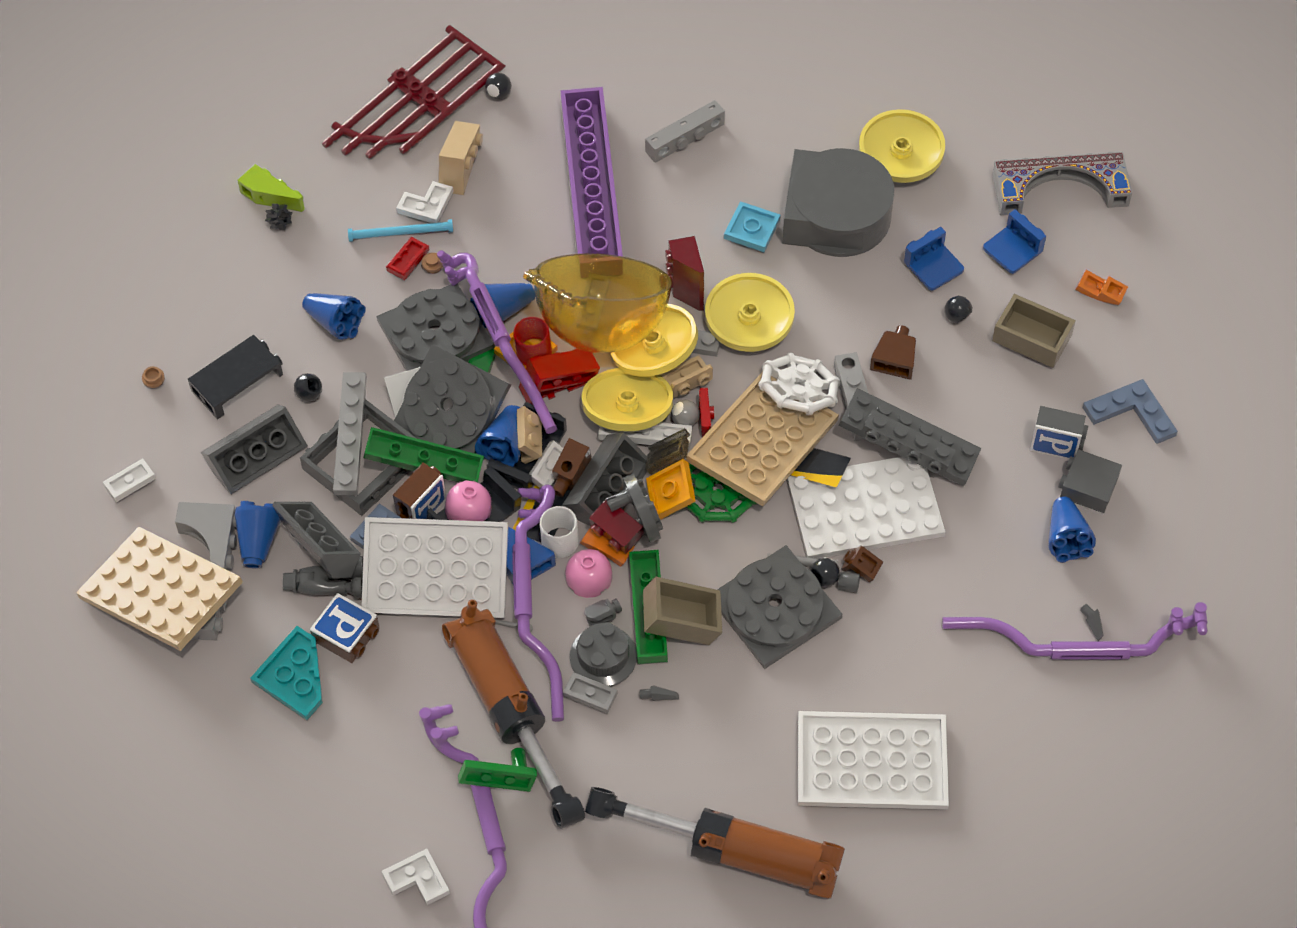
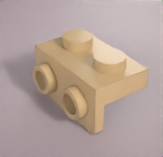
(688, 376)
(529, 434)

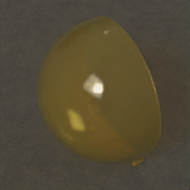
(600, 299)

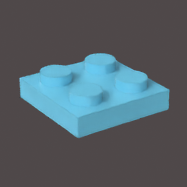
(752, 226)

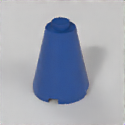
(501, 438)

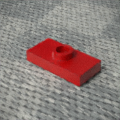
(407, 258)
(706, 411)

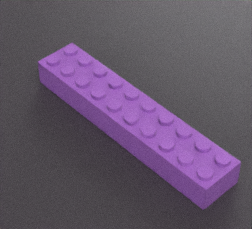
(590, 172)

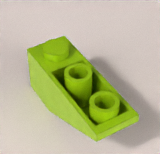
(266, 190)

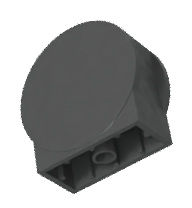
(837, 202)

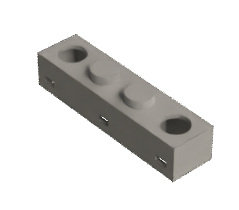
(679, 136)
(849, 378)

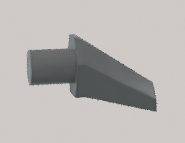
(1093, 620)
(658, 693)

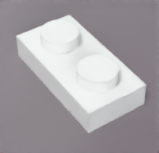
(543, 468)
(129, 480)

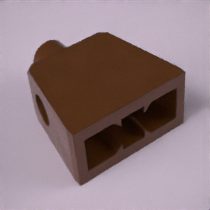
(895, 353)
(570, 466)

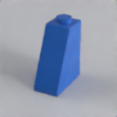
(541, 557)

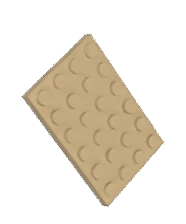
(759, 444)
(159, 588)

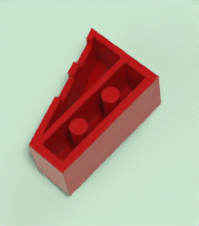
(560, 372)

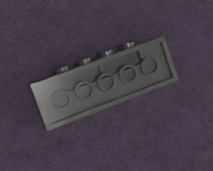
(910, 437)

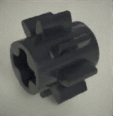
(283, 219)

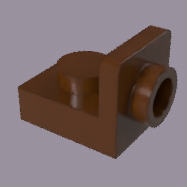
(862, 562)

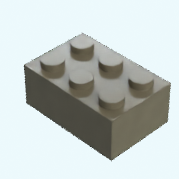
(1033, 330)
(682, 611)

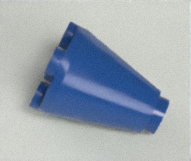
(508, 298)
(335, 313)
(255, 531)
(1069, 532)

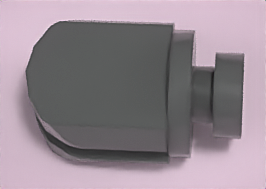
(602, 611)

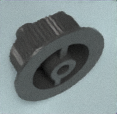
(603, 654)

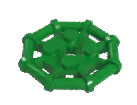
(716, 498)

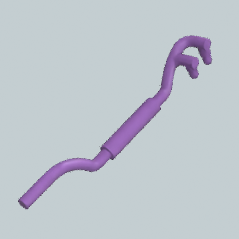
(495, 326)
(523, 590)
(1088, 649)
(484, 806)

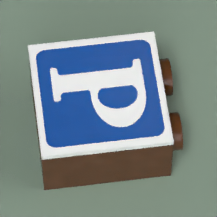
(419, 493)
(345, 628)

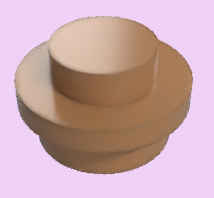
(431, 263)
(153, 377)

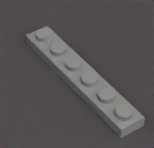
(350, 433)

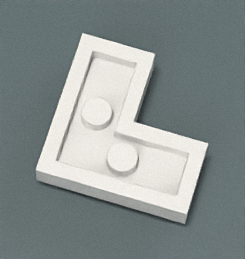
(426, 208)
(418, 871)

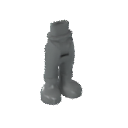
(316, 581)

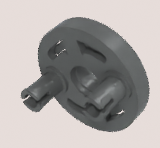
(637, 495)

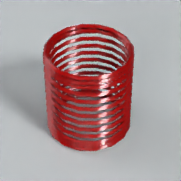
(538, 330)

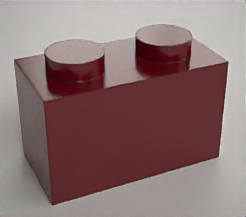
(617, 527)

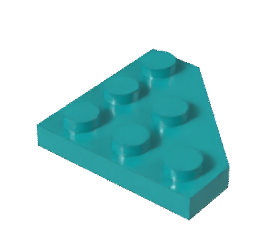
(293, 673)

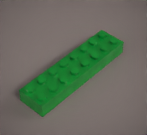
(412, 452)
(643, 569)

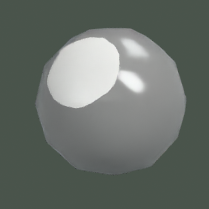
(685, 413)

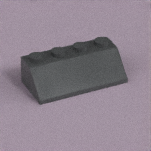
(254, 448)
(603, 475)
(319, 537)

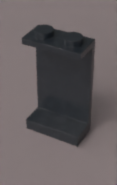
(233, 373)
(518, 475)
(503, 497)

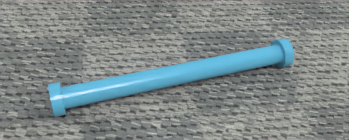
(400, 230)

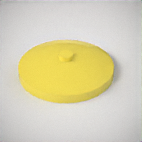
(905, 143)
(749, 312)
(664, 348)
(626, 400)

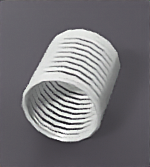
(559, 518)

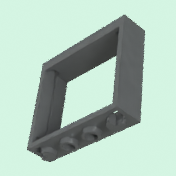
(379, 486)

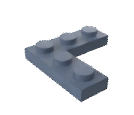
(1136, 397)

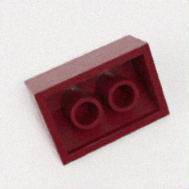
(686, 271)

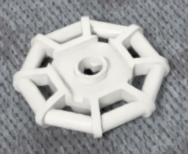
(799, 383)

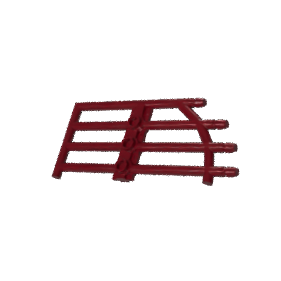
(419, 93)

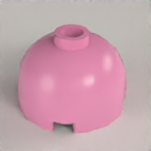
(468, 502)
(588, 573)

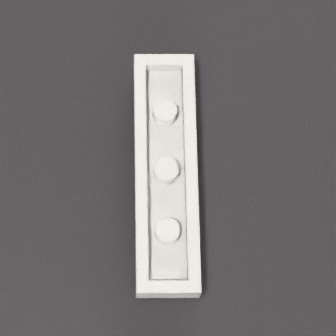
(650, 435)

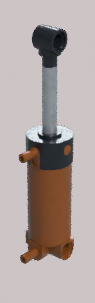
(507, 699)
(738, 843)

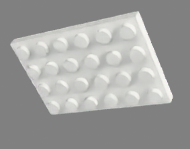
(871, 507)
(434, 566)
(872, 760)

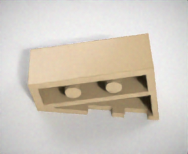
(459, 155)

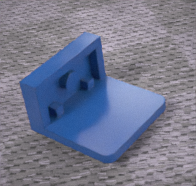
(1016, 243)
(932, 260)

